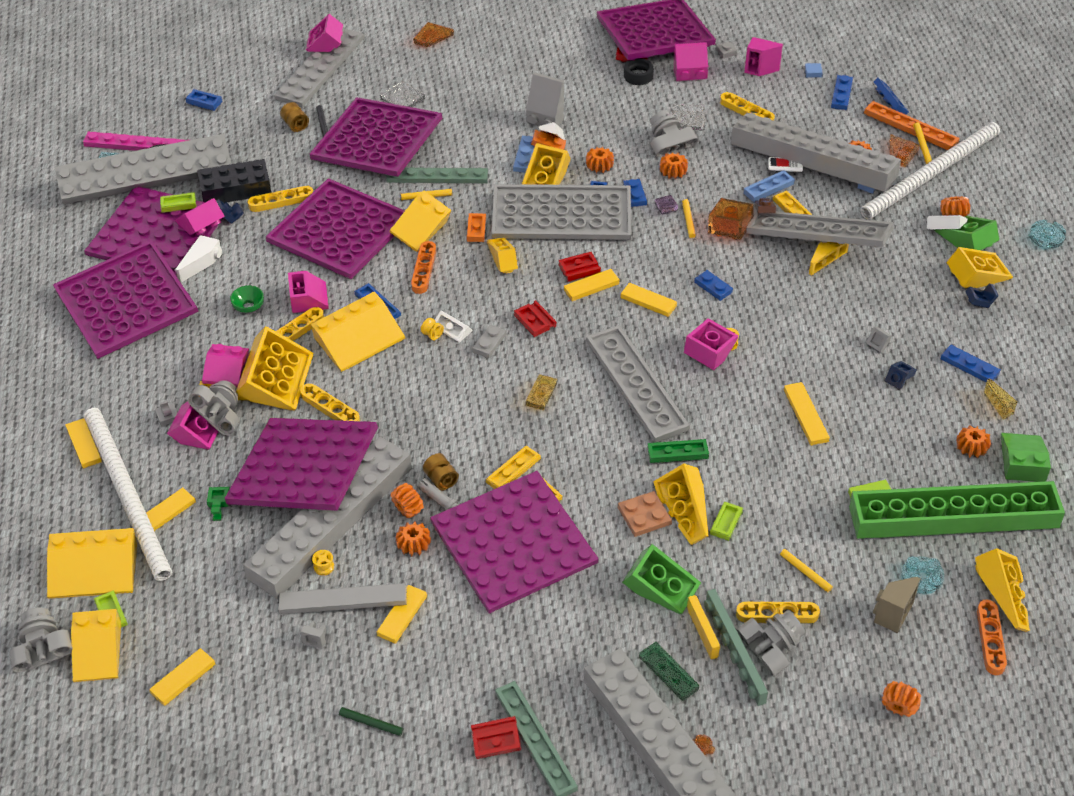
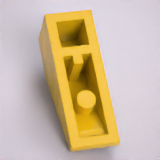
(503, 254)
(825, 254)

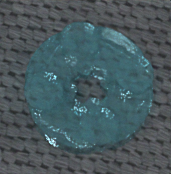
(1046, 241)
(926, 565)

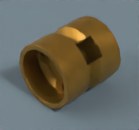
(294, 117)
(440, 471)

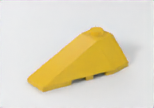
(684, 496)

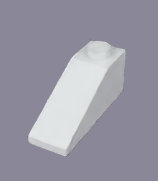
(200, 256)

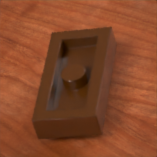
(764, 205)

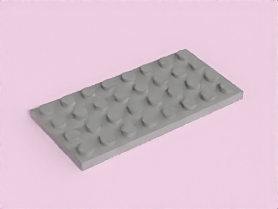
(561, 211)

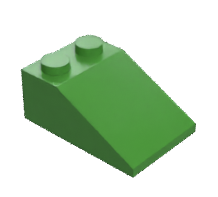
(974, 234)
(1025, 457)
(661, 580)

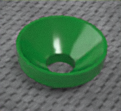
(245, 295)

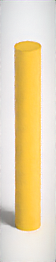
(922, 142)
(435, 193)
(688, 217)
(806, 570)

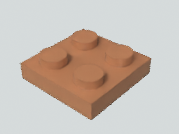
(644, 513)

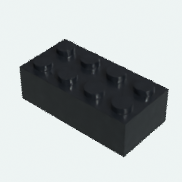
(234, 181)

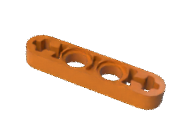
(423, 267)
(991, 637)

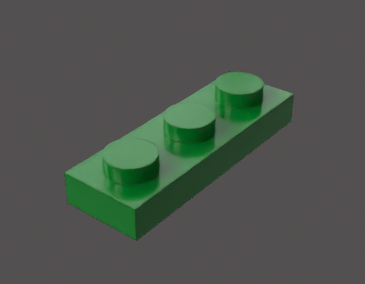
(678, 451)

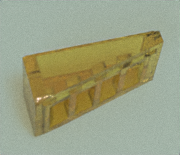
(1000, 399)

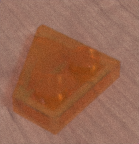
(432, 34)
(903, 149)

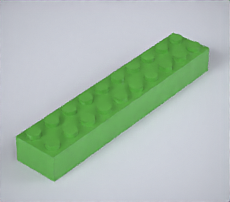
(956, 509)

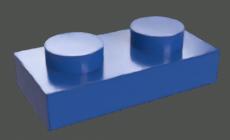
(204, 99)
(637, 193)
(713, 285)

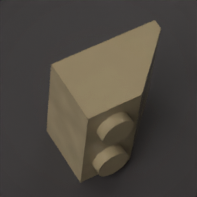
(895, 603)

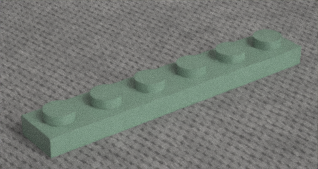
(440, 175)
(738, 652)
(536, 740)

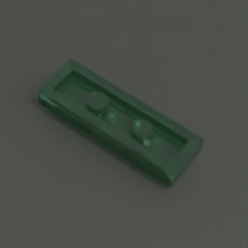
(669, 671)

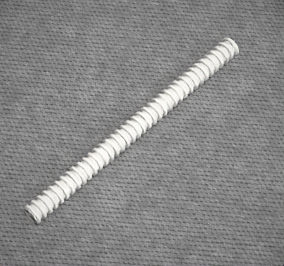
(930, 170)
(128, 496)

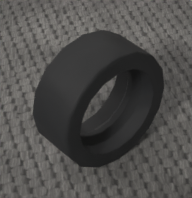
(638, 78)

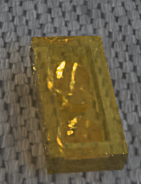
(541, 392)

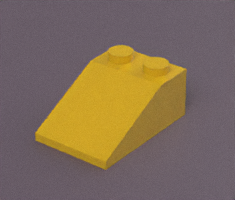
(546, 166)
(420, 221)
(977, 268)
(95, 645)

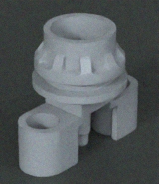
(668, 133)
(217, 405)
(40, 641)
(769, 642)

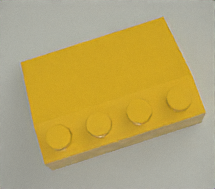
(357, 331)
(274, 371)
(91, 563)

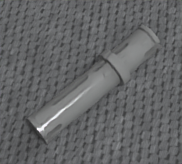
(437, 495)

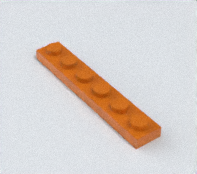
(906, 124)

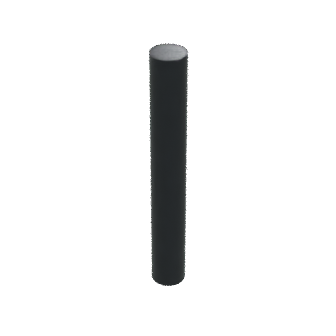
(322, 121)

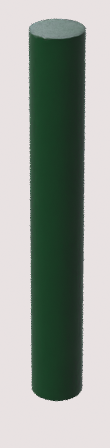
(370, 721)

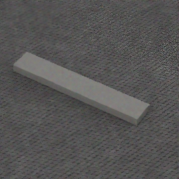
(343, 598)

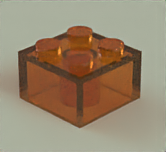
(730, 218)

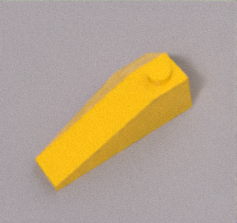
(1002, 577)

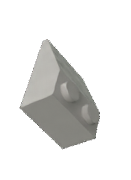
(545, 100)

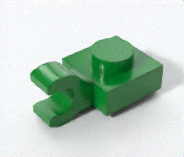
(216, 501)

